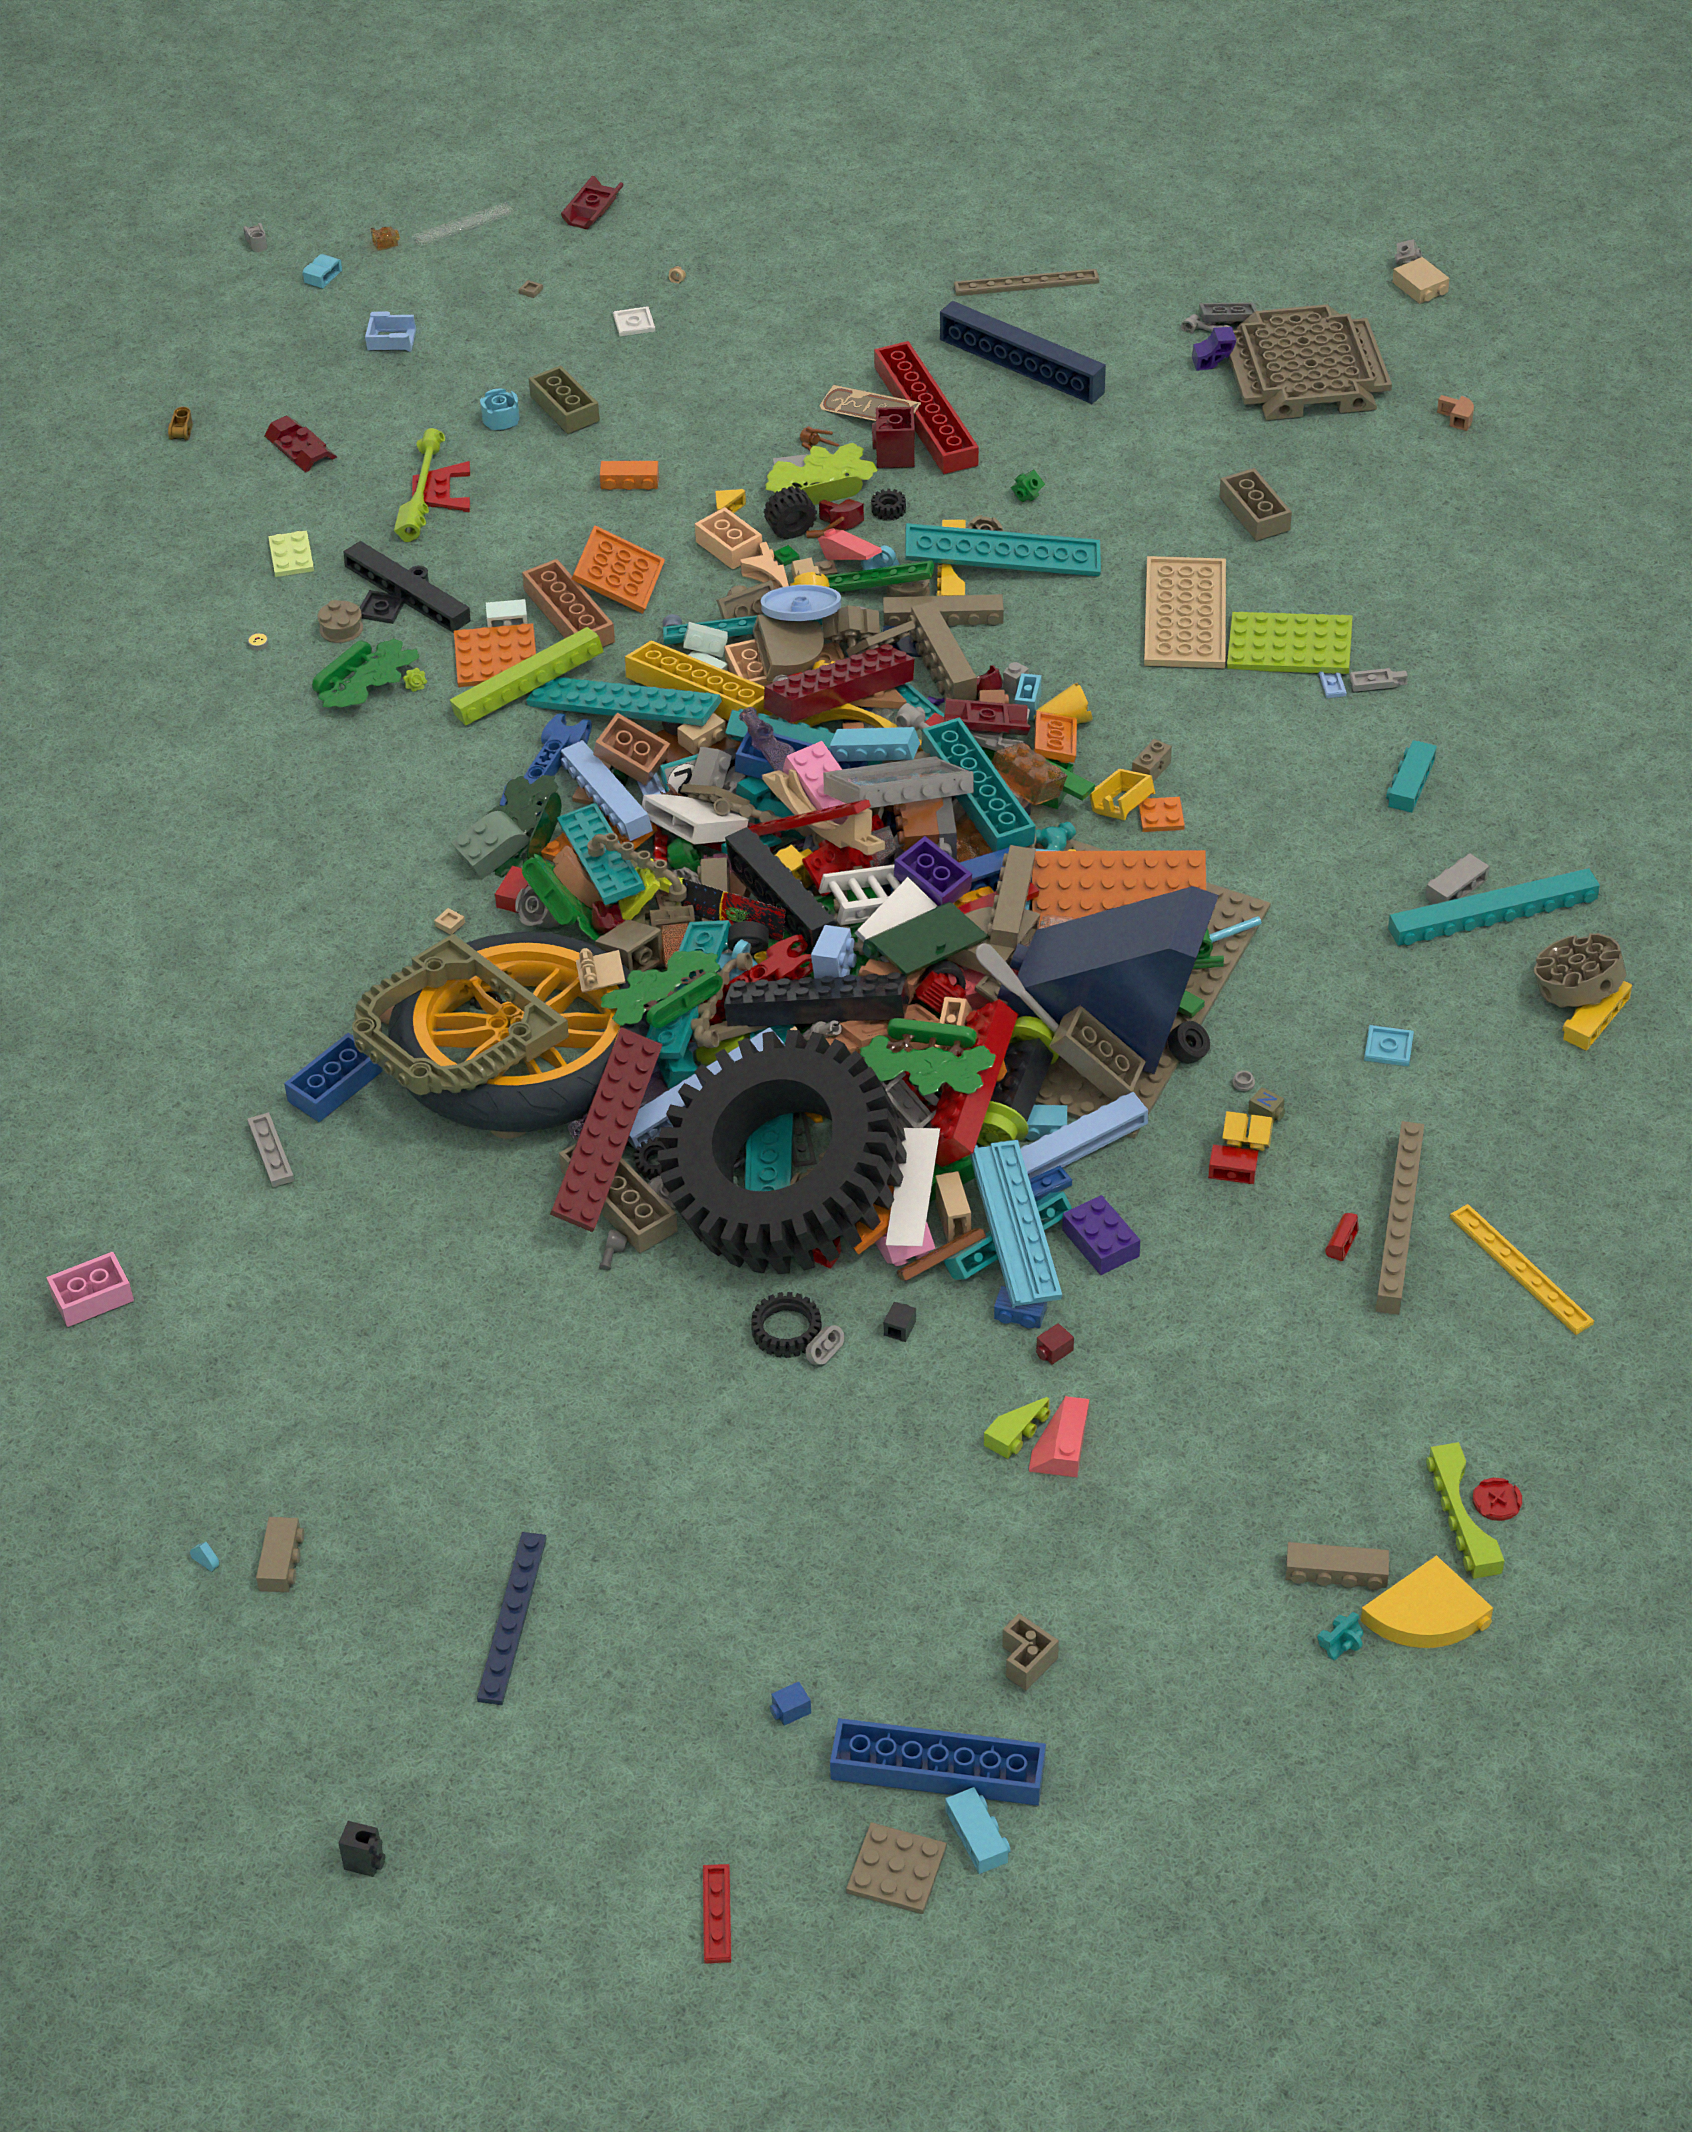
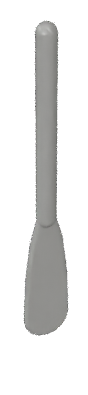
(1003, 973)

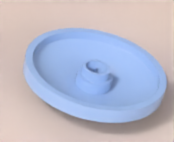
(801, 602)

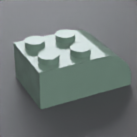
(490, 843)

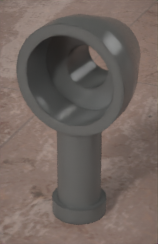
(615, 1243)

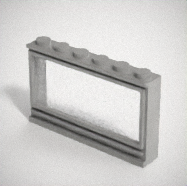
(898, 782)

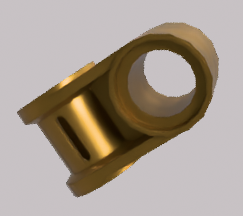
(180, 424)

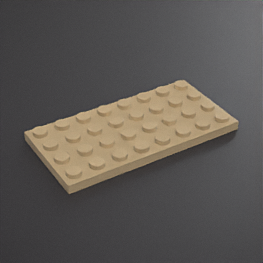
(1185, 612)

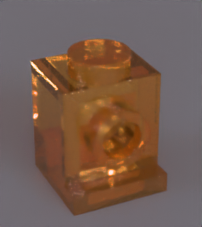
(385, 237)

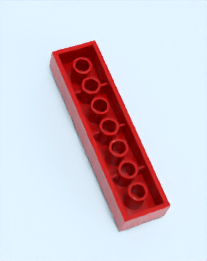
(962, 1114)

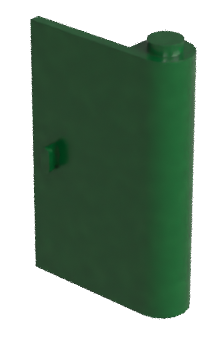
(925, 939)

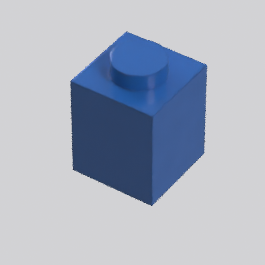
(790, 1703)

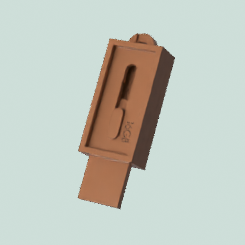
(860, 1033)

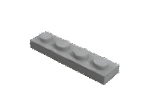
(270, 1150)

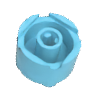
(499, 409)

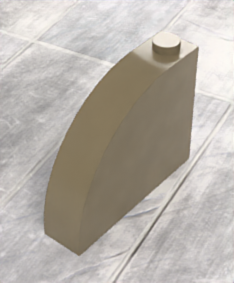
(787, 645)
(981, 918)

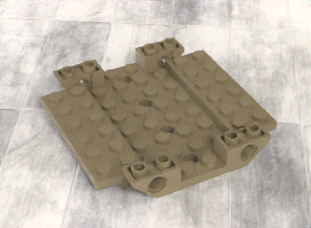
(1276, 369)

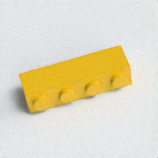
(1591, 1020)

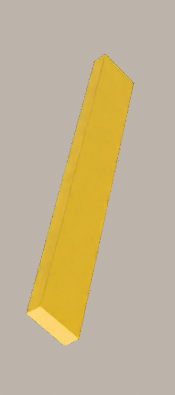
(1522, 1269)

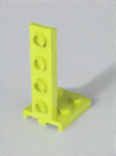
(632, 905)

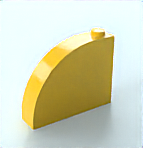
(1428, 1609)

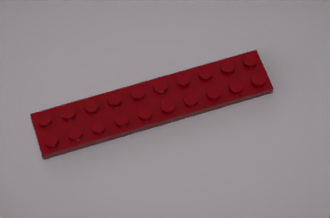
(606, 1130)

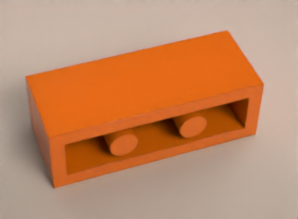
(629, 475)

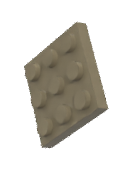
(896, 1868)

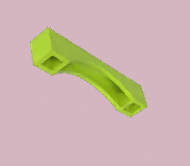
(1480, 1550)

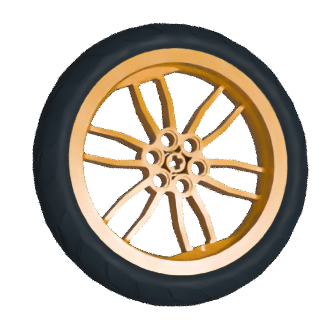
(514, 1101)

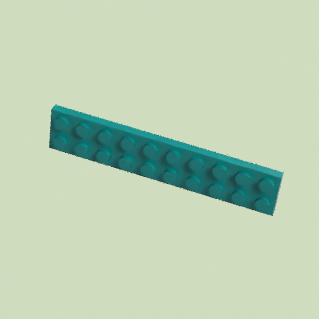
(1002, 549)
(627, 700)
(771, 1145)

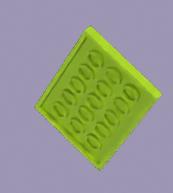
(1290, 642)

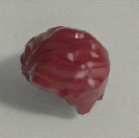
(990, 680)
(605, 918)

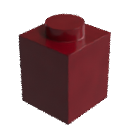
(1054, 1344)

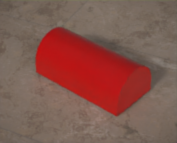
(1343, 1237)

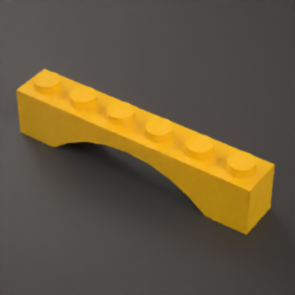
(950, 583)

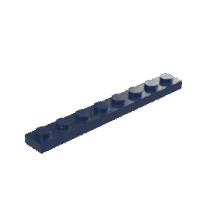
(511, 1618)

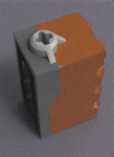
(927, 818)

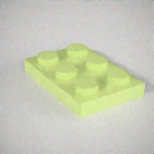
(291, 553)

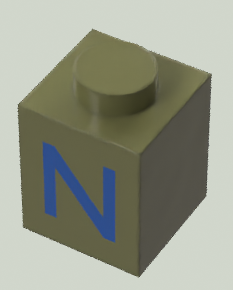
(1267, 1104)

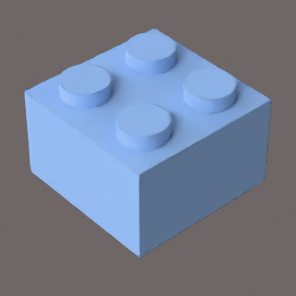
(833, 953)

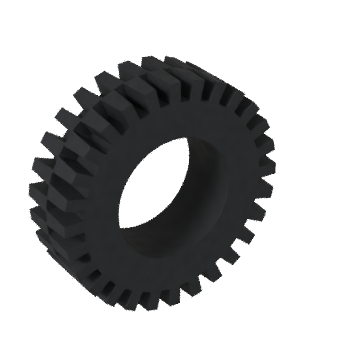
(821, 1205)

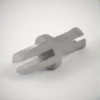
(826, 1029)

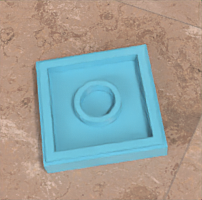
(1389, 1045)

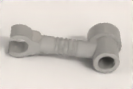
(1193, 323)

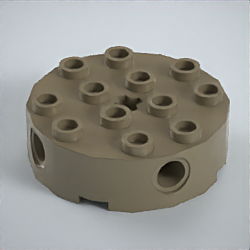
(1580, 970)

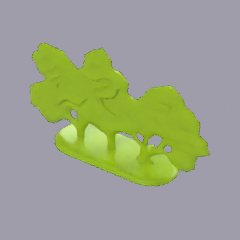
(826, 469)

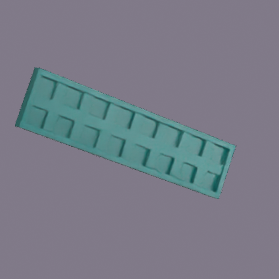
(609, 873)

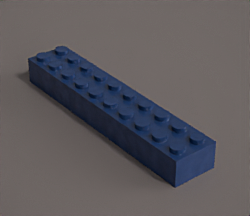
(1022, 352)

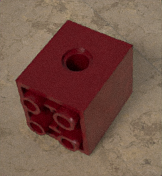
(894, 437)

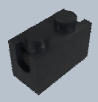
(361, 1849)

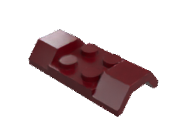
(589, 203)
(297, 442)
(989, 716)

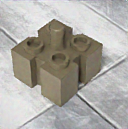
(851, 625)

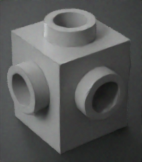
(1407, 252)

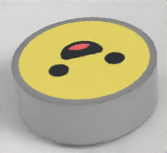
(258, 641)

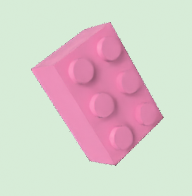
(90, 1289)

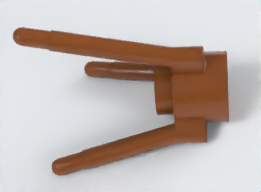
(810, 436)

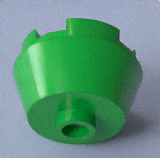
(684, 854)

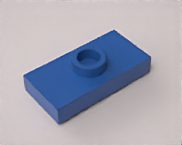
(1050, 1181)

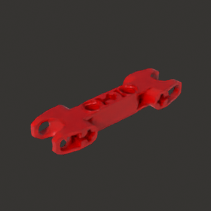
(780, 964)

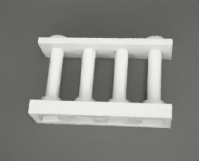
(856, 879)

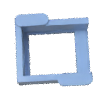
(390, 323)

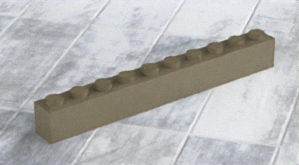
(1400, 1218)

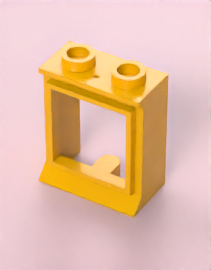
(1137, 788)

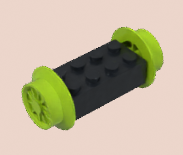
(1015, 1095)

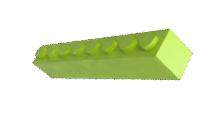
(526, 676)

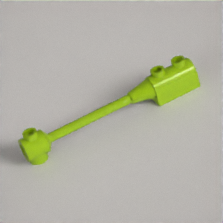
(412, 513)

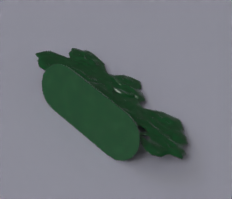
(523, 810)

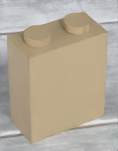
(1421, 280)
(952, 1205)

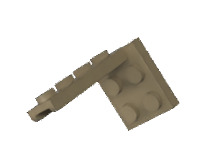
(670, 911)

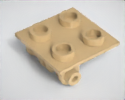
(599, 970)

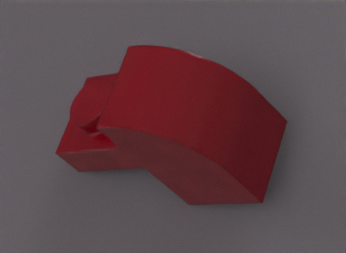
(849, 509)

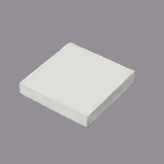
(633, 321)

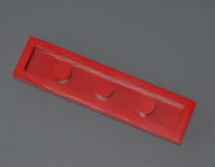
(716, 1913)

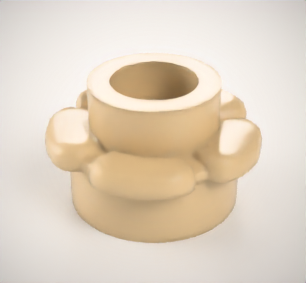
(676, 270)

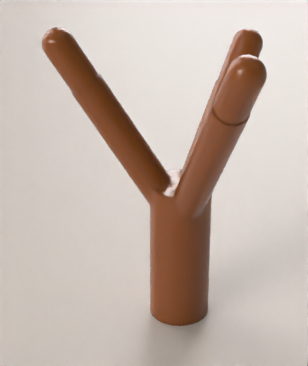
(818, 533)

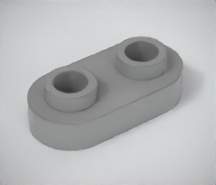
(823, 1346)

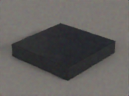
(381, 606)

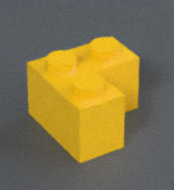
(793, 860)

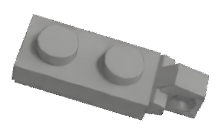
(1377, 679)

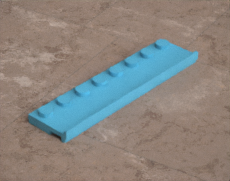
(1015, 1224)

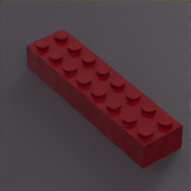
(838, 683)

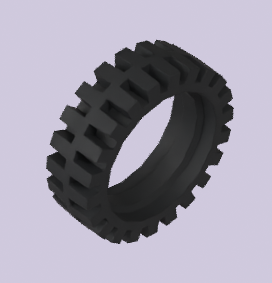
(785, 1303)

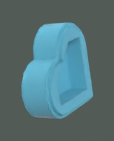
(205, 1556)

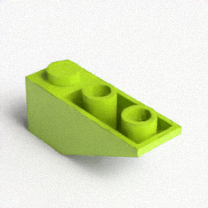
(1006, 1431)

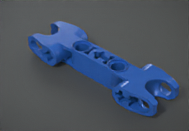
(555, 738)

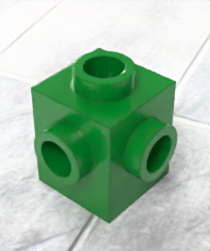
(1024, 488)

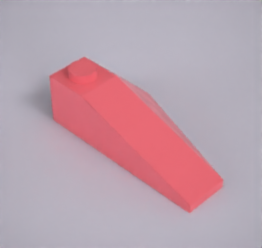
(846, 546)
(1062, 1440)

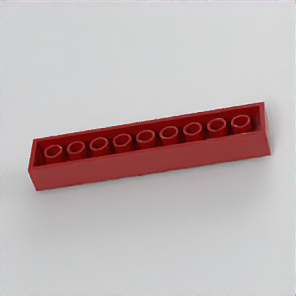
(935, 417)

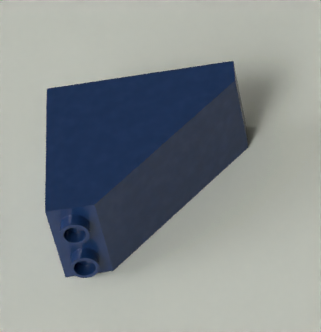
(1119, 966)

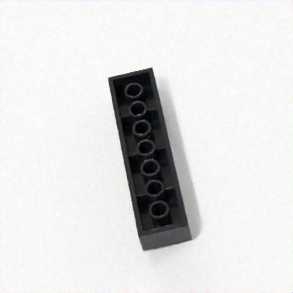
(776, 886)
(817, 1000)

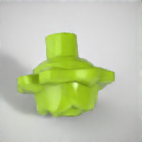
(414, 679)

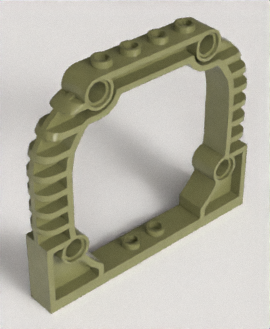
(446, 961)

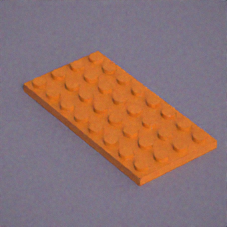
(1097, 881)

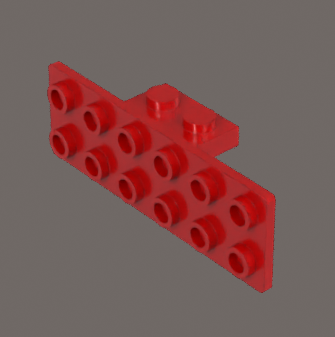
(833, 859)

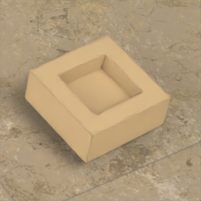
(449, 921)

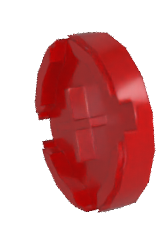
(1497, 1499)

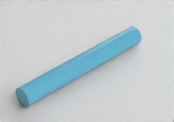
(1235, 929)

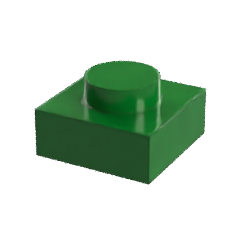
(786, 555)

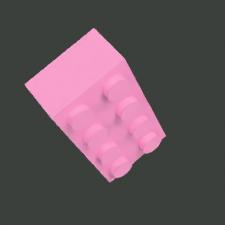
(810, 765)

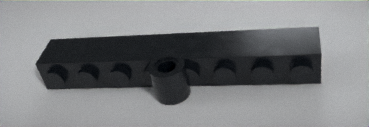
(409, 583)

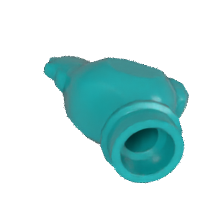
(1055, 837)

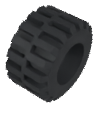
(790, 512)

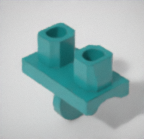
(1345, 1636)

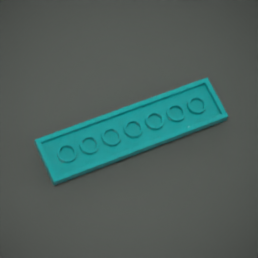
(699, 936)

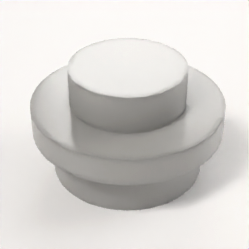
(1243, 1081)

